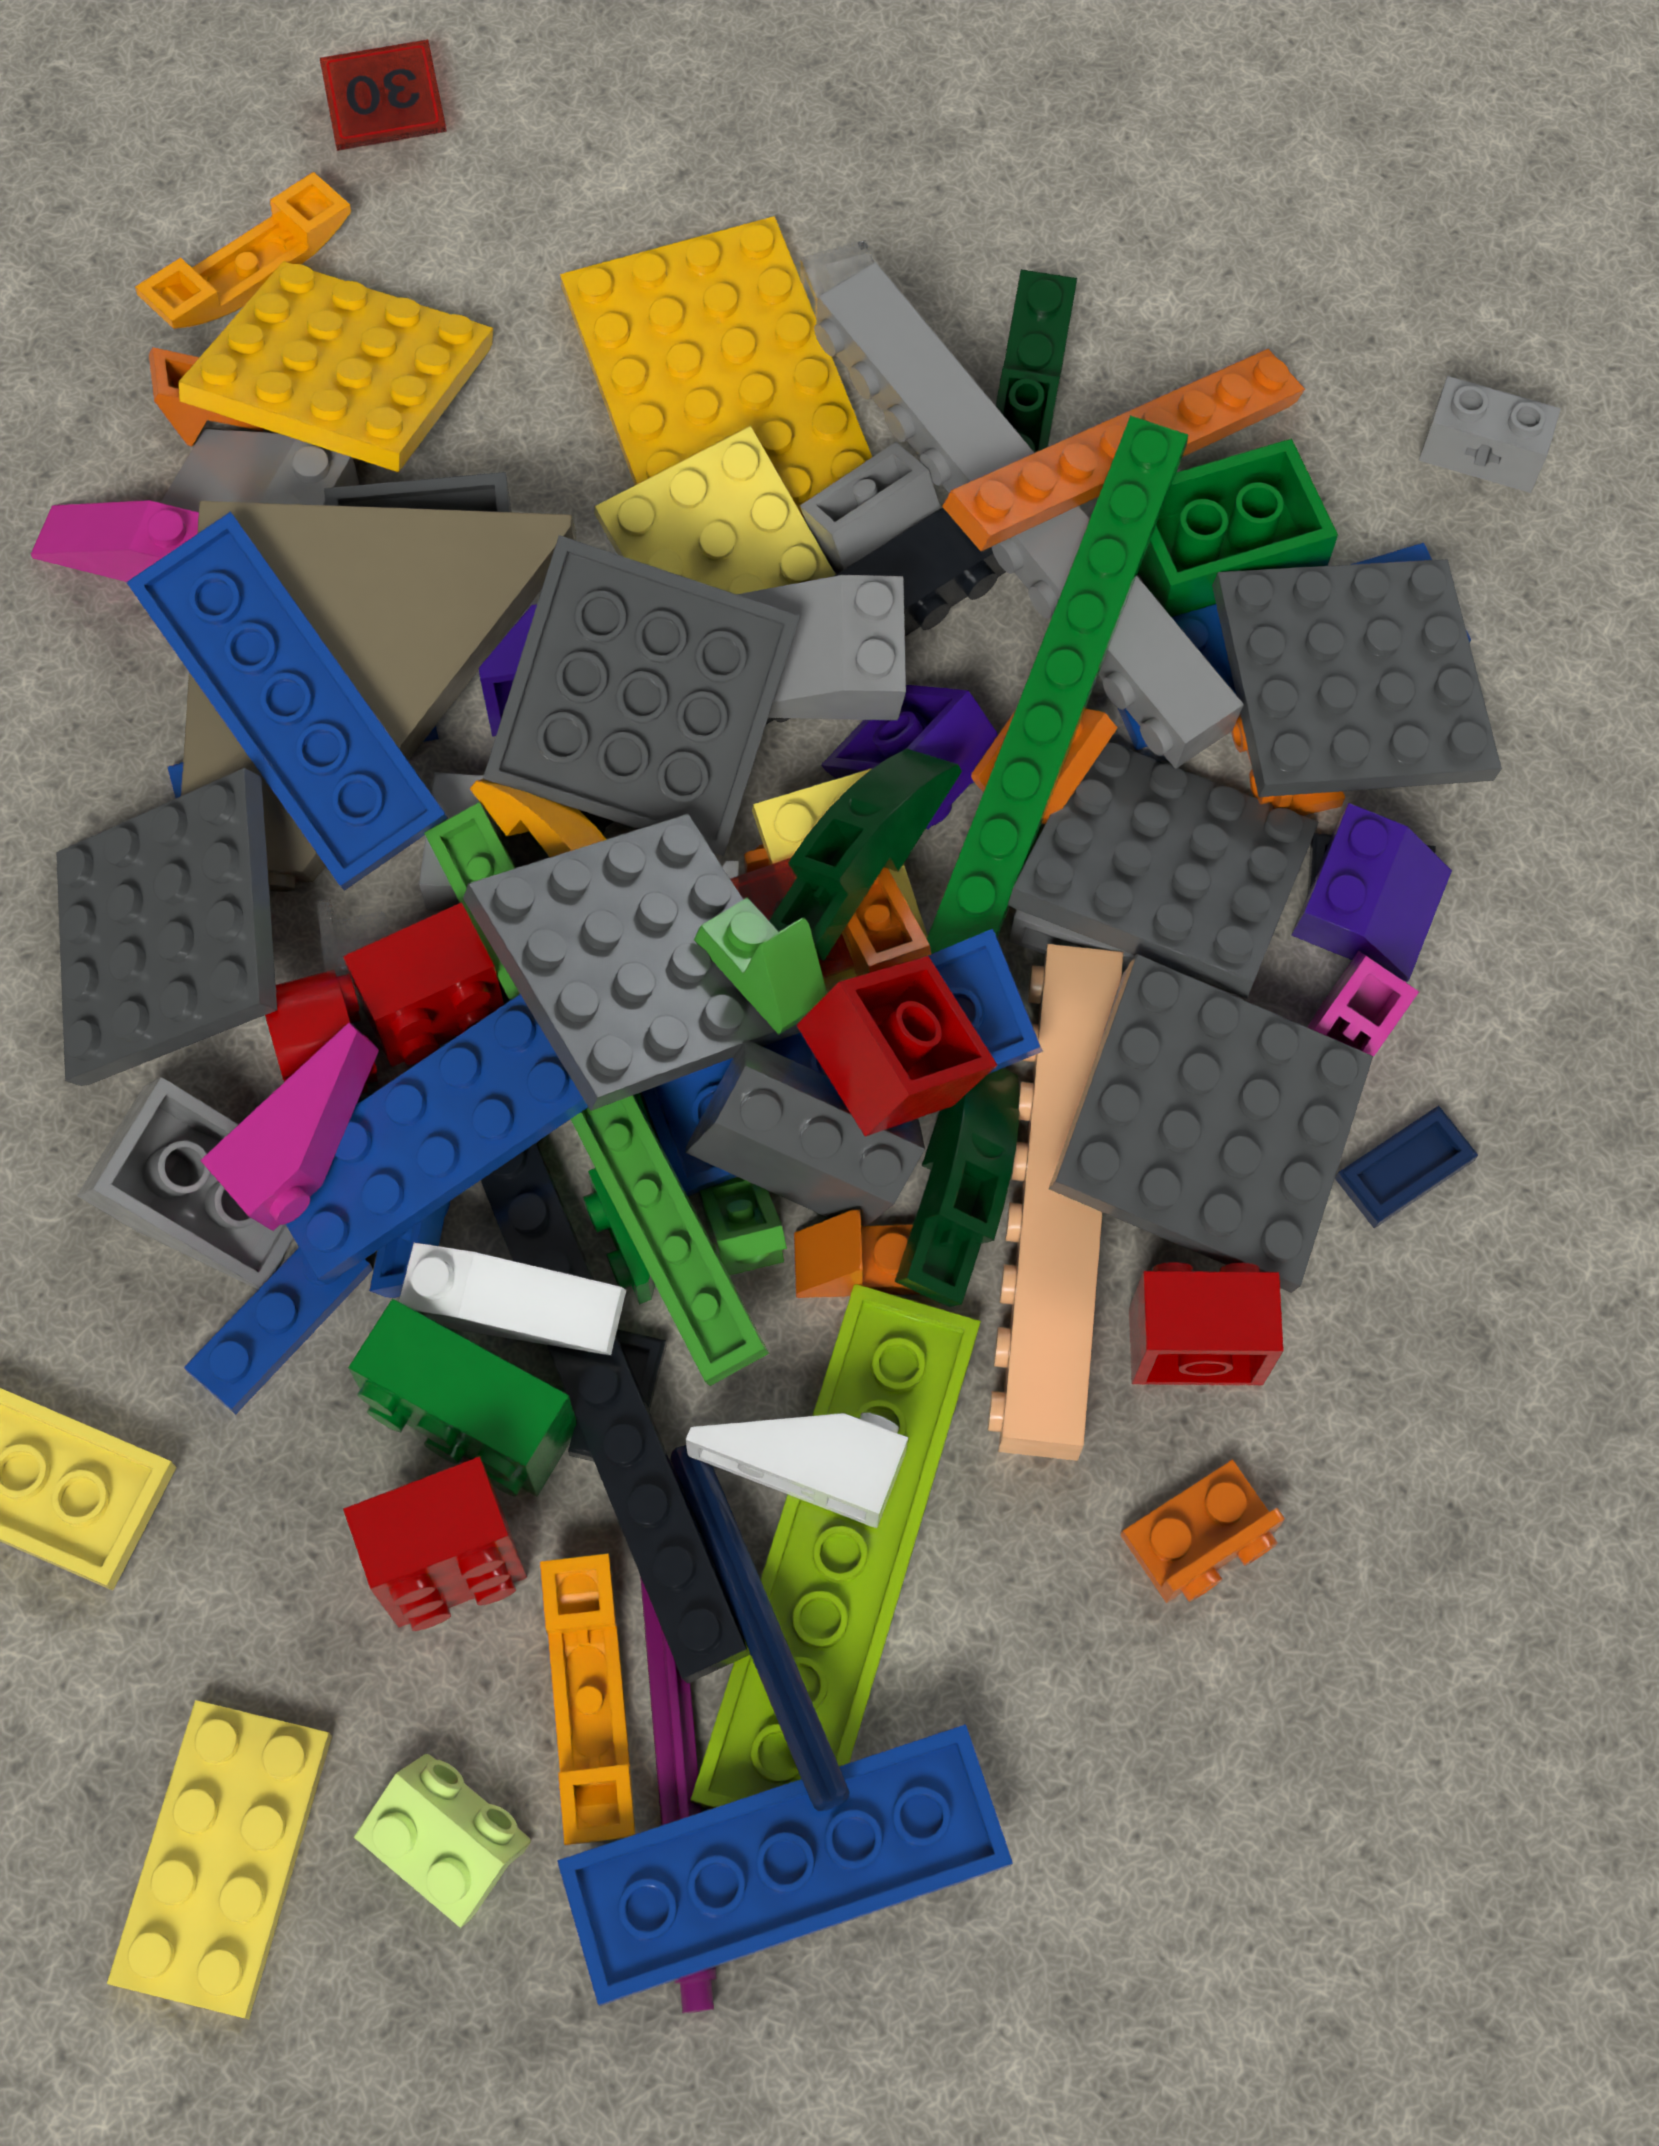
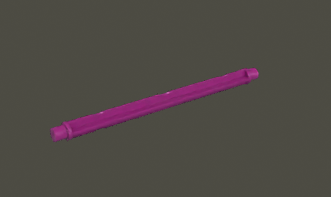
(674, 1764)

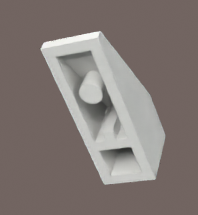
(511, 1299)
(819, 1459)

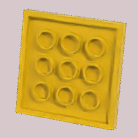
(337, 365)

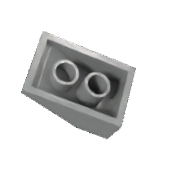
(257, 470)
(844, 649)
(161, 1188)

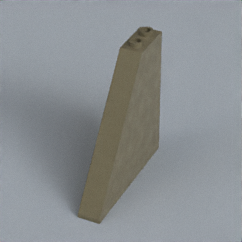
(400, 604)

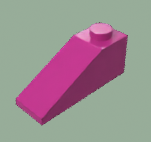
(113, 536)
(1363, 1005)
(292, 1137)

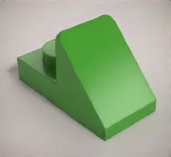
(769, 967)
(743, 1225)

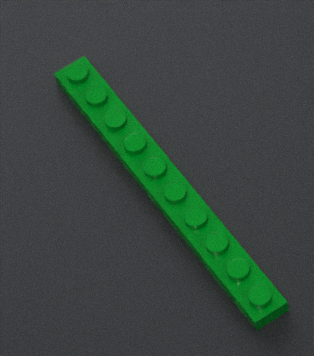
(1059, 684)

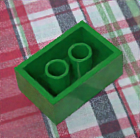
(1235, 517)
(462, 1399)

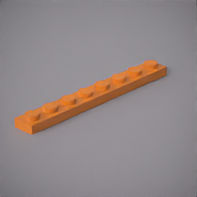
(1077, 467)

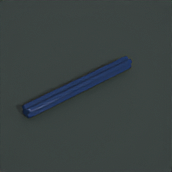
(761, 1632)

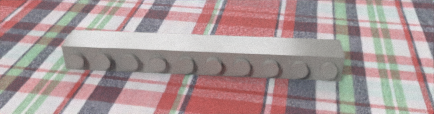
(963, 437)

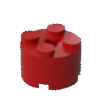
(310, 1015)

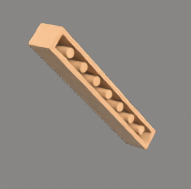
(1055, 1236)

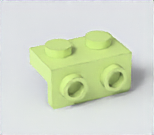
(442, 1837)

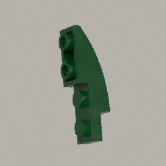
(1036, 354)
(859, 836)
(966, 1188)

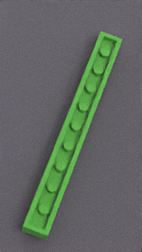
(629, 1160)

